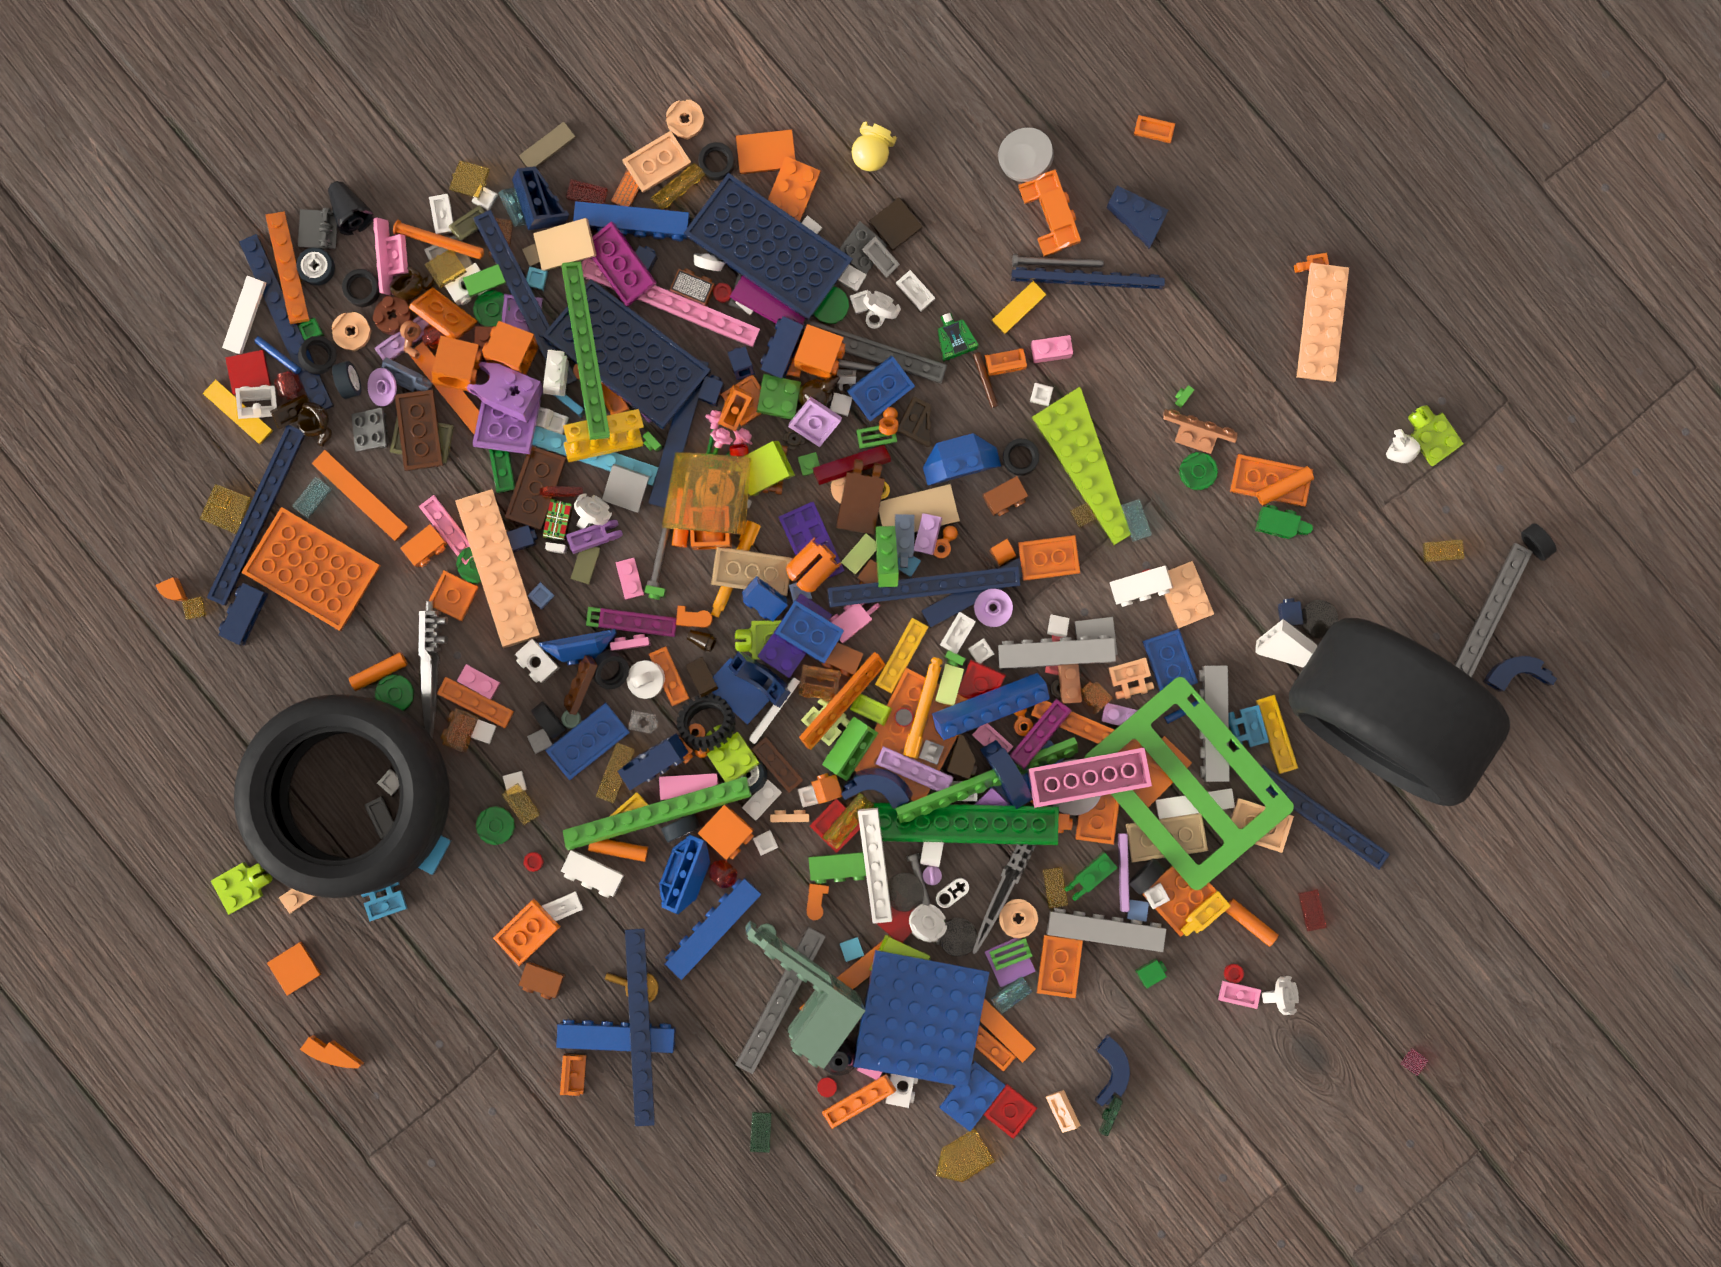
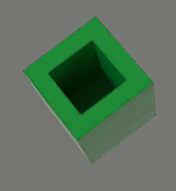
(1151, 973)

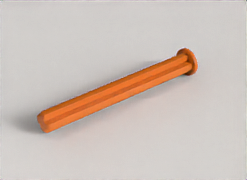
(438, 240)

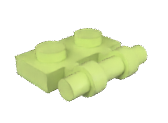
(833, 732)

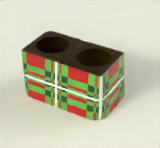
(557, 520)

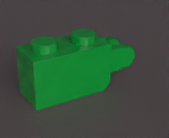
(1281, 523)
(1092, 875)

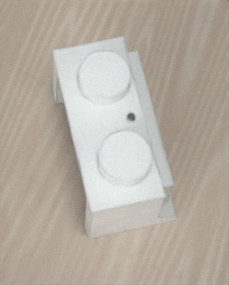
(555, 379)
(247, 393)

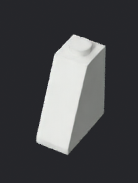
(1286, 644)

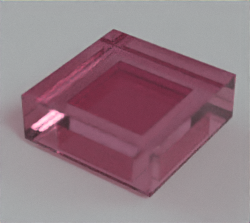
(1414, 1062)

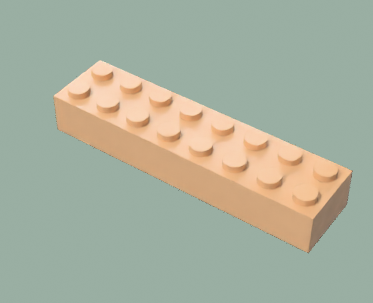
(497, 568)

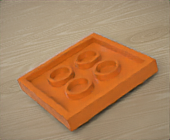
(1182, 899)

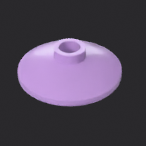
(382, 387)
(1003, 607)

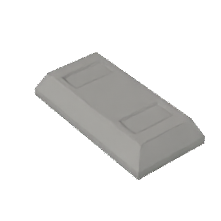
(880, 257)

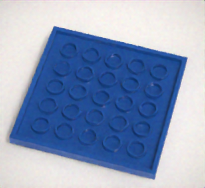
(921, 1018)

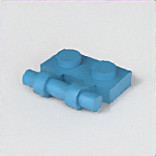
(1253, 725)
(385, 905)

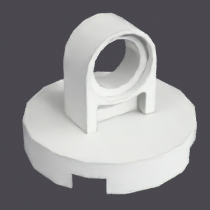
(880, 305)
(591, 511)
(646, 679)
(927, 923)
(1284, 995)

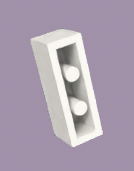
(1141, 586)
(592, 874)

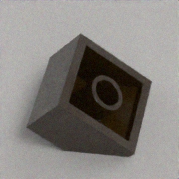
(962, 760)

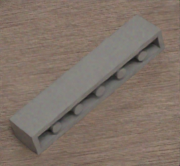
(1056, 653)
(1215, 694)
(1105, 930)

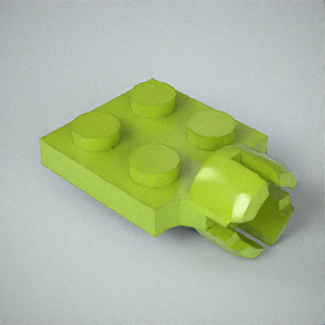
(1433, 434)
(755, 637)
(733, 758)
(240, 886)

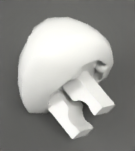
(1404, 448)

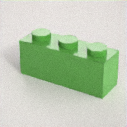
(886, 556)
(850, 748)
(837, 867)

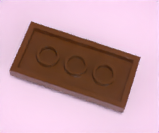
(419, 430)
(538, 471)

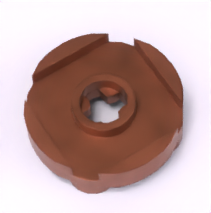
(385, 308)

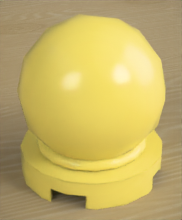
(871, 149)

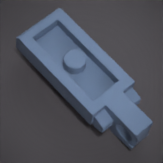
(406, 377)
(904, 538)

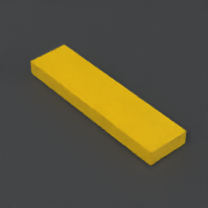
(227, 403)
(901, 655)
(1277, 734)

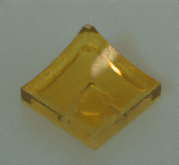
(225, 509)

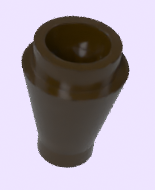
(702, 640)

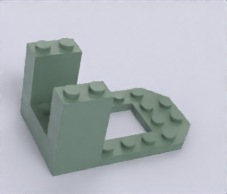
(828, 1012)

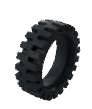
(718, 736)

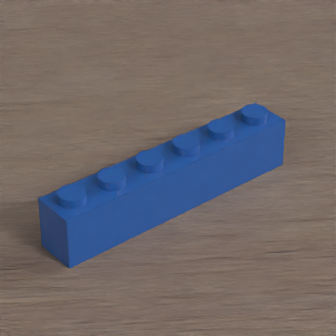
(634, 220)
(990, 706)
(713, 928)
(610, 1036)

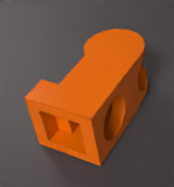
(693, 619)
(814, 904)

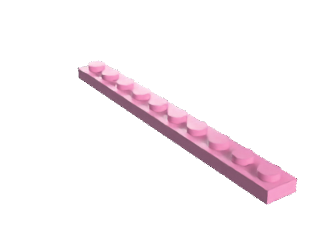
(684, 308)

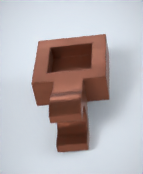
(482, 336)

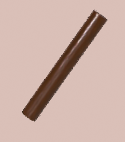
(985, 380)

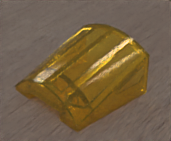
(708, 493)

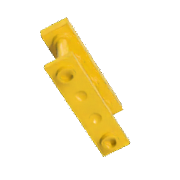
(623, 436)

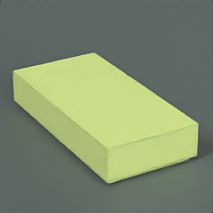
(860, 554)
(949, 685)

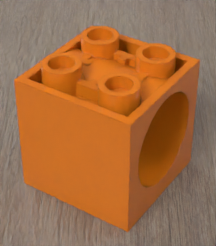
(510, 347)
(819, 352)
(456, 363)
(709, 540)
(726, 832)

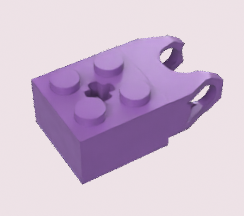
(503, 389)

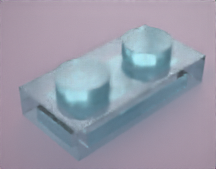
(512, 205)
(312, 497)
(1136, 520)
(1011, 995)

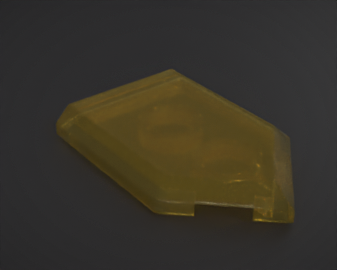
(964, 1157)

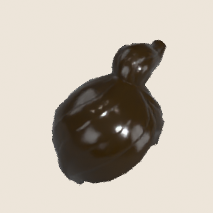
(410, 285)
(818, 390)
(314, 421)

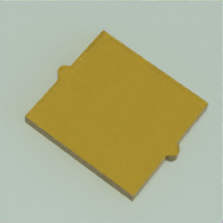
(469, 179)
(445, 268)

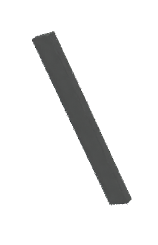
(879, 353)

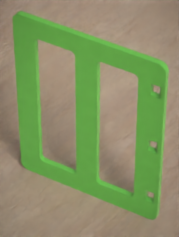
(1235, 839)

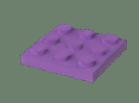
(503, 432)

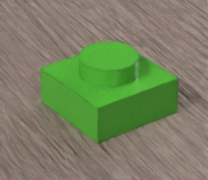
(1183, 395)
(651, 443)
(808, 462)
(655, 592)
(954, 659)

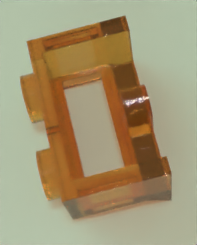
(811, 690)
(1095, 696)

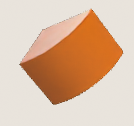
(1003, 552)
(172, 589)

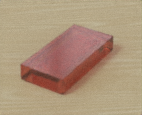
(586, 192)
(561, 491)
(1312, 910)

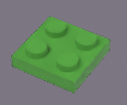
(778, 397)

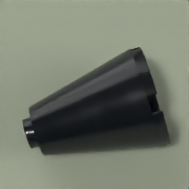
(348, 209)
(846, 1053)

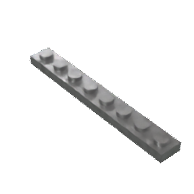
(1493, 609)
(777, 1005)

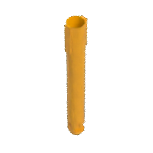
(746, 541)
(915, 738)

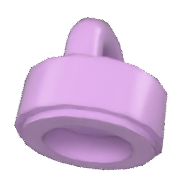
(932, 875)

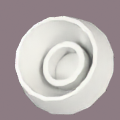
(708, 262)

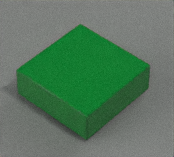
(310, 328)

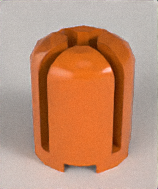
(818, 572)

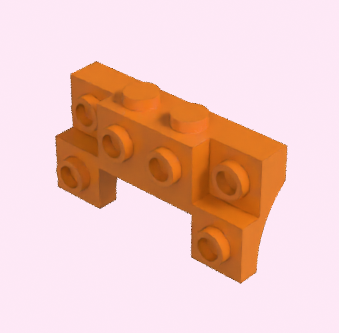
(1056, 211)

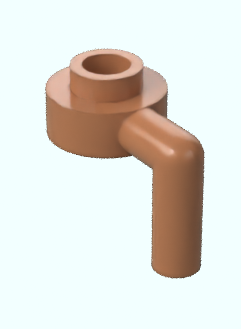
(410, 336)

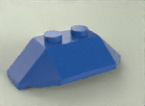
(960, 458)
(575, 648)
(684, 874)

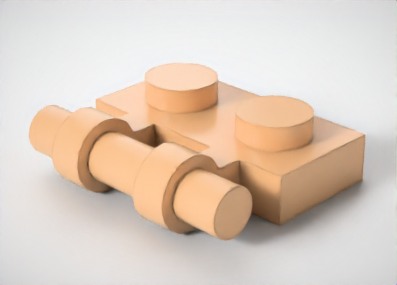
(1130, 672)

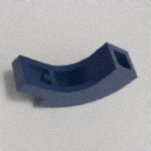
(1504, 671)
(760, 677)
(1008, 774)
(882, 781)
(1119, 1070)

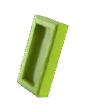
(871, 709)

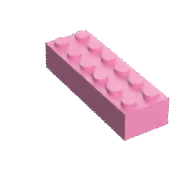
(1089, 777)

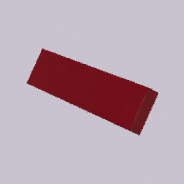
(838, 468)

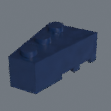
(536, 200)
(1137, 213)
(652, 761)

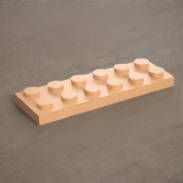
(1322, 322)

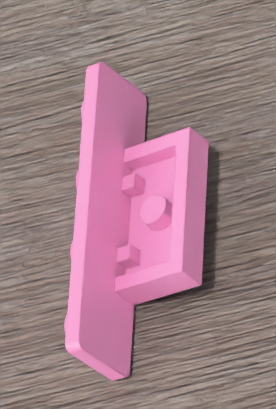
(390, 254)

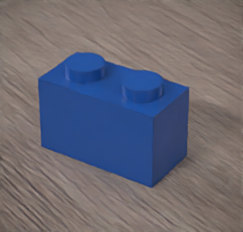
(764, 599)

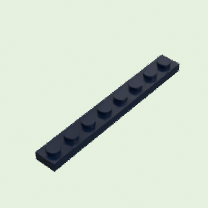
(1078, 277)

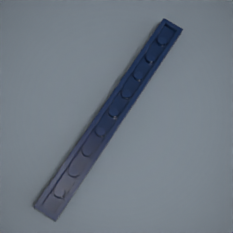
(516, 283)
(289, 332)
(256, 515)
(924, 586)
(639, 1027)

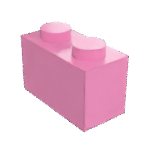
(1051, 349)

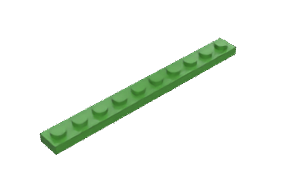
(585, 350)
(980, 783)
(656, 813)

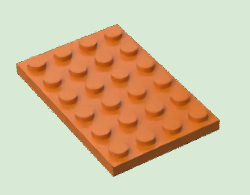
(311, 569)
(894, 736)

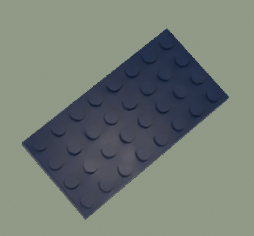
(768, 246)
(633, 357)

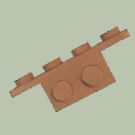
(1197, 433)

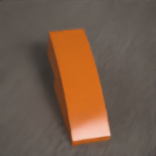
(330, 1053)

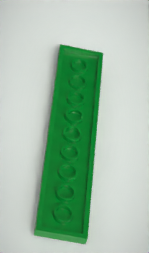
(974, 825)

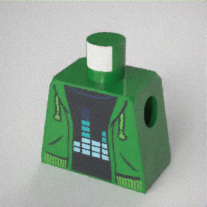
(955, 338)

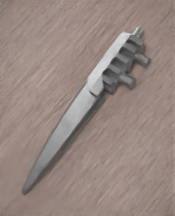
(429, 660)
(1010, 875)

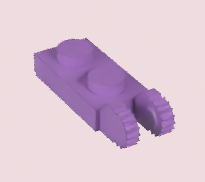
(592, 536)

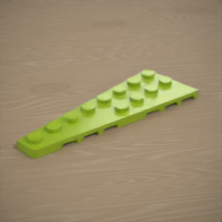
(1075, 443)

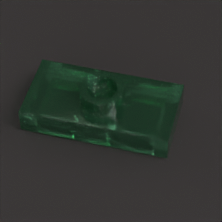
(1109, 1115)
(761, 1132)

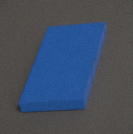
(587, 741)

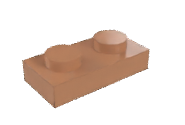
(1069, 683)

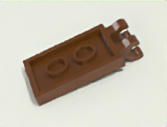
(861, 499)

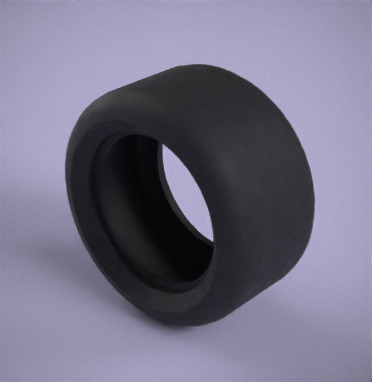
(1400, 711)
(265, 782)

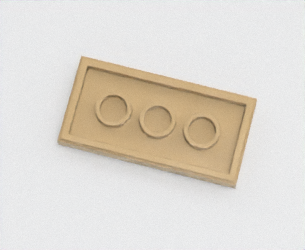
(934, 501)
(739, 568)
(1186, 830)

